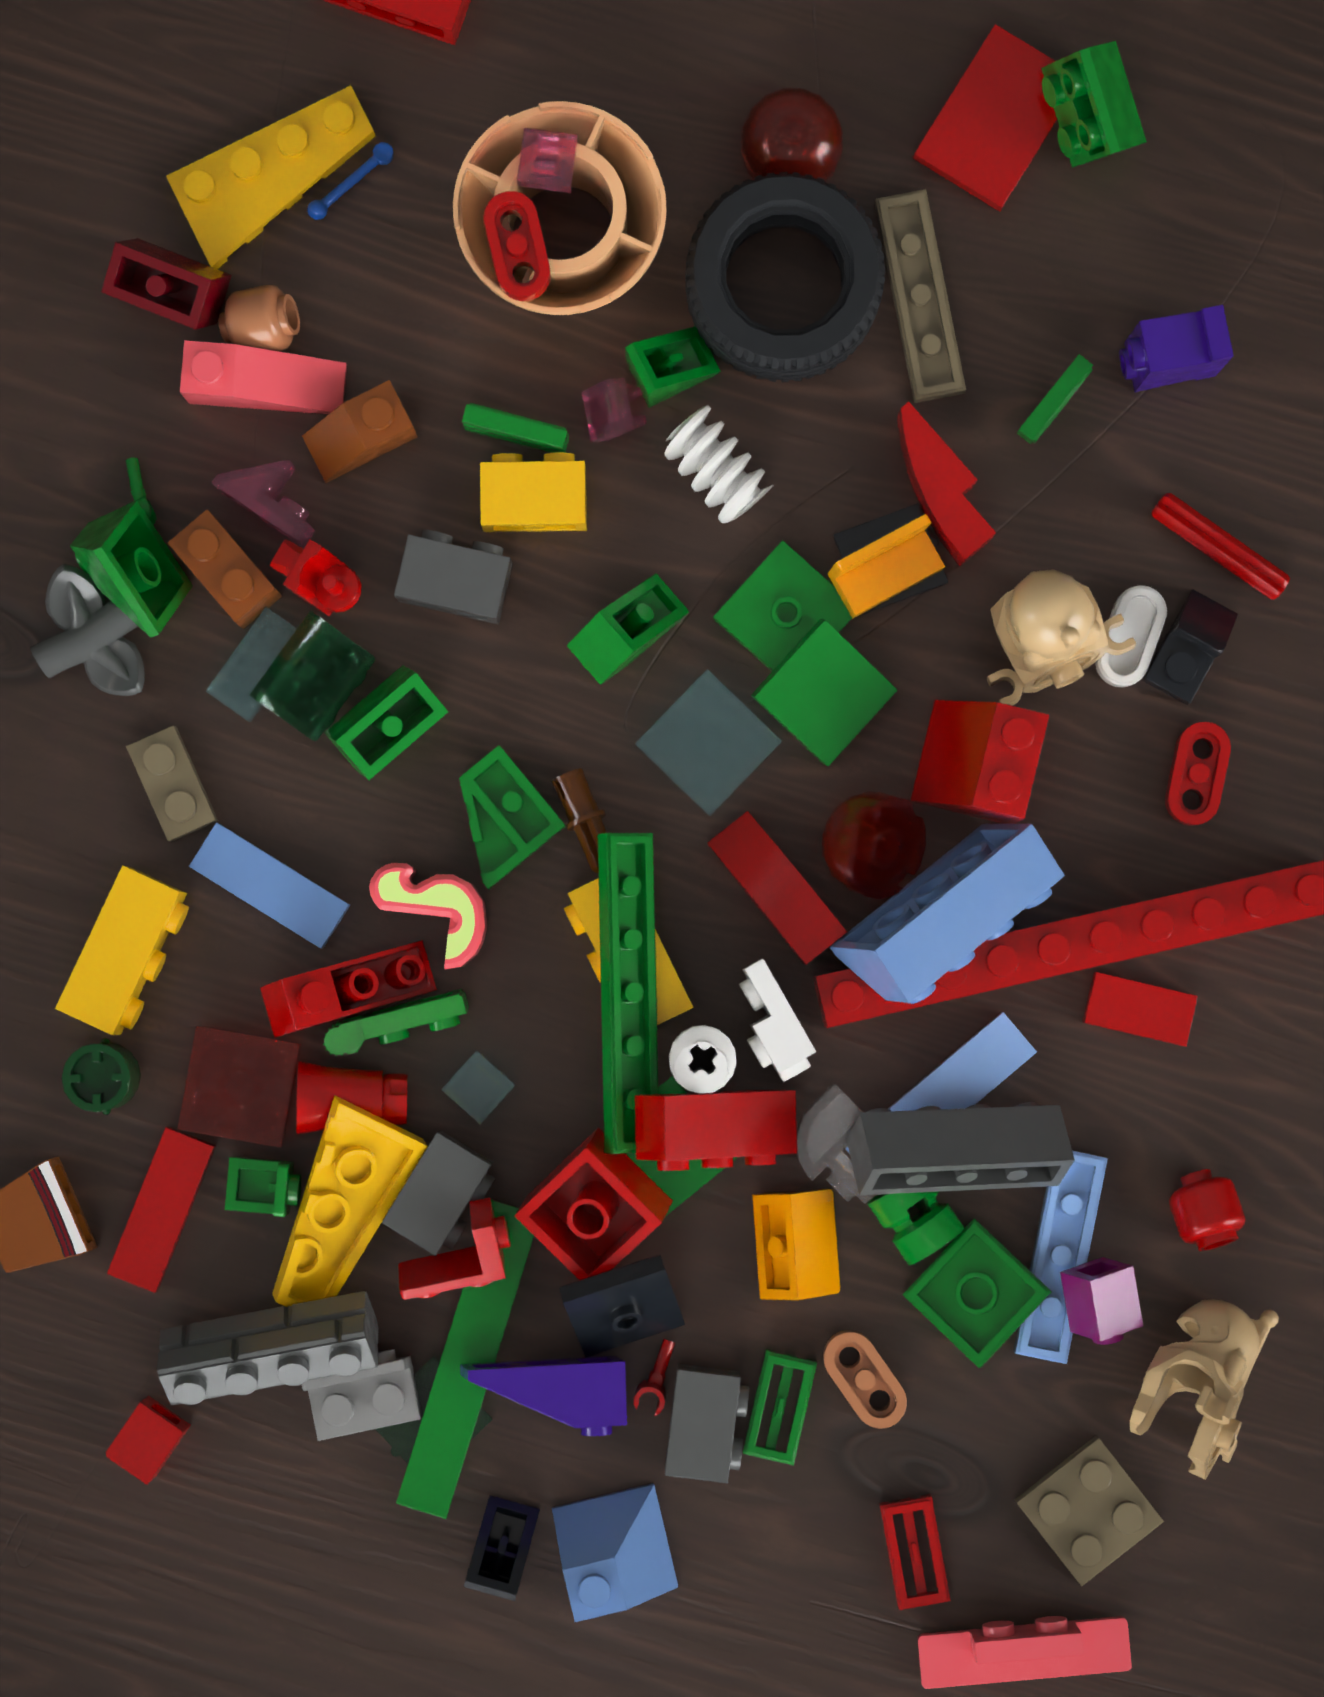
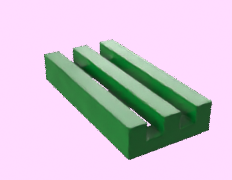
(515, 429)
(789, 1363)

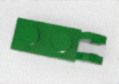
(393, 1022)

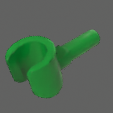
(137, 489)

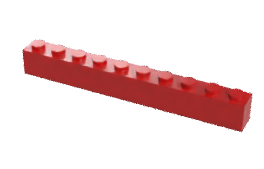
(1098, 940)

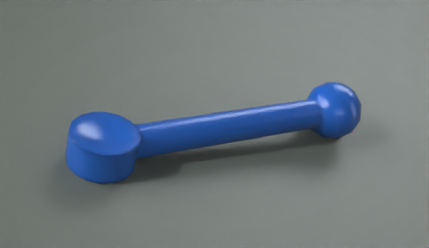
(382, 155)

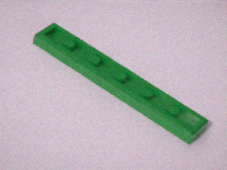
(627, 982)
(454, 1400)

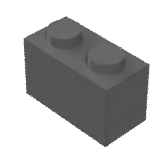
(454, 577)
(438, 1194)
(704, 1423)

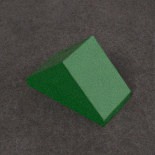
(670, 364)

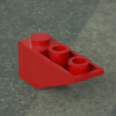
(347, 988)

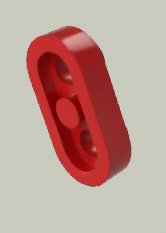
(518, 247)
(1198, 775)

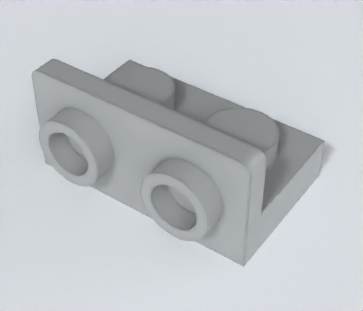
(365, 1399)

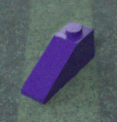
(575, 1391)

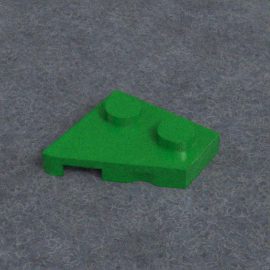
(505, 815)

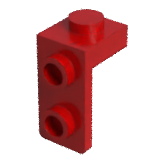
(463, 1267)

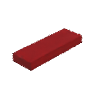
(161, 1209)

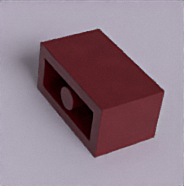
(166, 283)

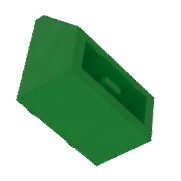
(1092, 104)

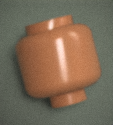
(260, 318)

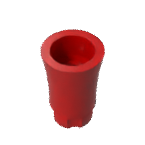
(367, 1089)

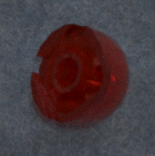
(792, 134)
(873, 843)

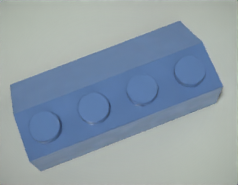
(950, 911)

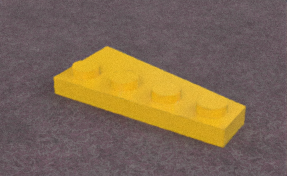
(346, 1197)

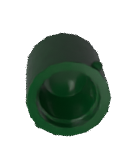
(101, 1077)

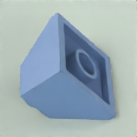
(614, 1551)

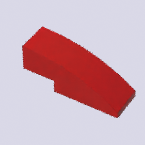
(940, 487)
(777, 888)

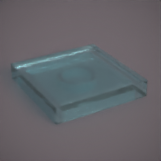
(708, 742)

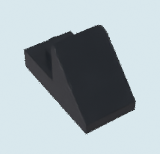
(1190, 647)

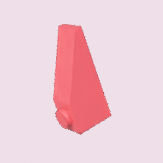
(260, 378)

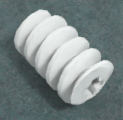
(715, 466)
(700, 1080)

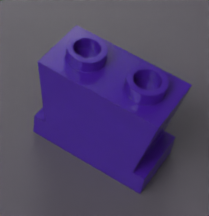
(1176, 349)

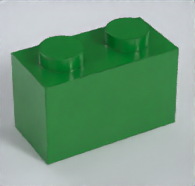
(386, 722)

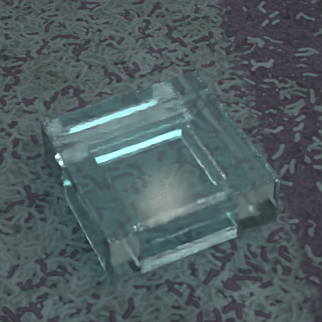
(478, 1087)

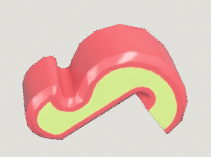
(437, 896)

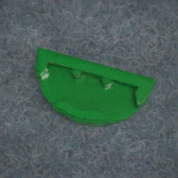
(1055, 400)

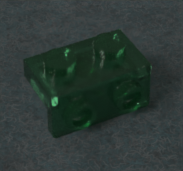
(313, 676)

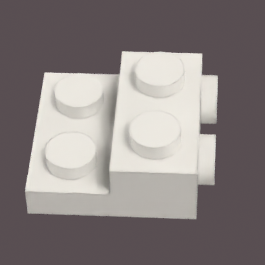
(778, 1035)

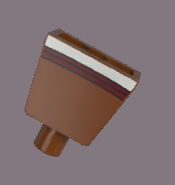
(41, 1219)

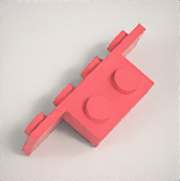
(1024, 1652)

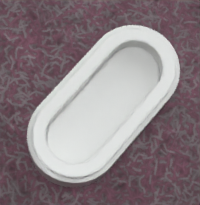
(1144, 619)

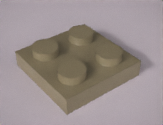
(1089, 1510)

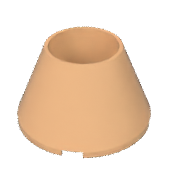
(608, 164)

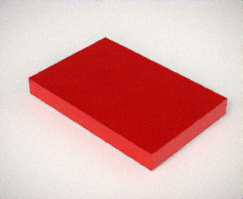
(991, 120)

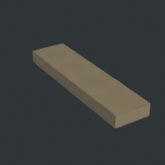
(920, 296)

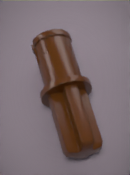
(581, 812)

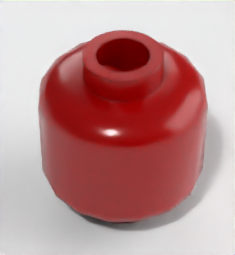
(1207, 1210)

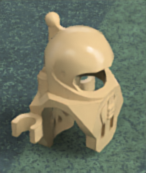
(1051, 633)
(1211, 1365)

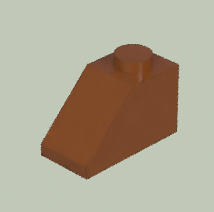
(359, 431)

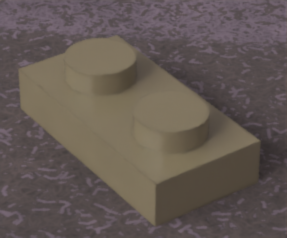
(172, 783)

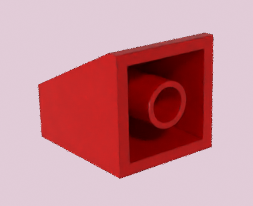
(980, 759)

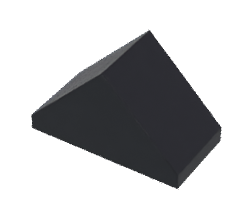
(501, 1548)

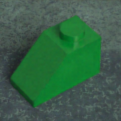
(627, 628)

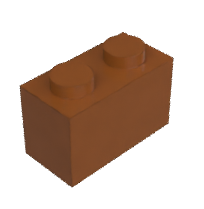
(224, 569)

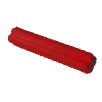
(1220, 546)

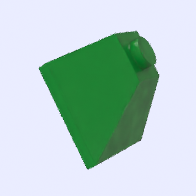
(132, 566)

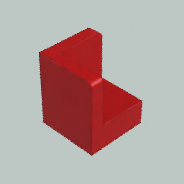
(147, 1440)

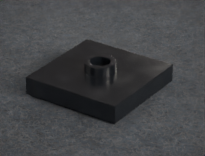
(622, 1305)

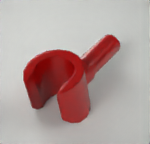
(656, 1378)

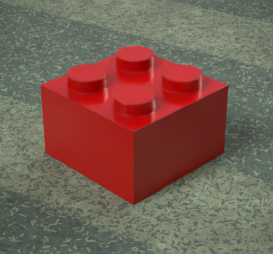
(593, 1208)

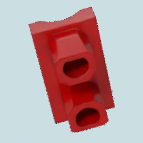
(317, 576)

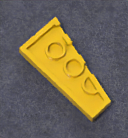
(257, 177)

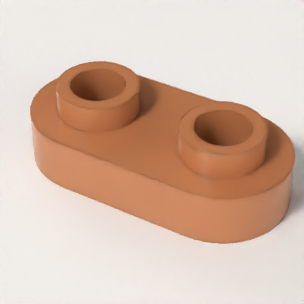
(864, 1378)

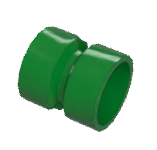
(923, 1233)

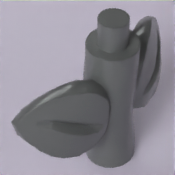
(90, 636)

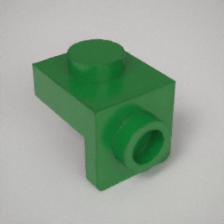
(262, 1186)

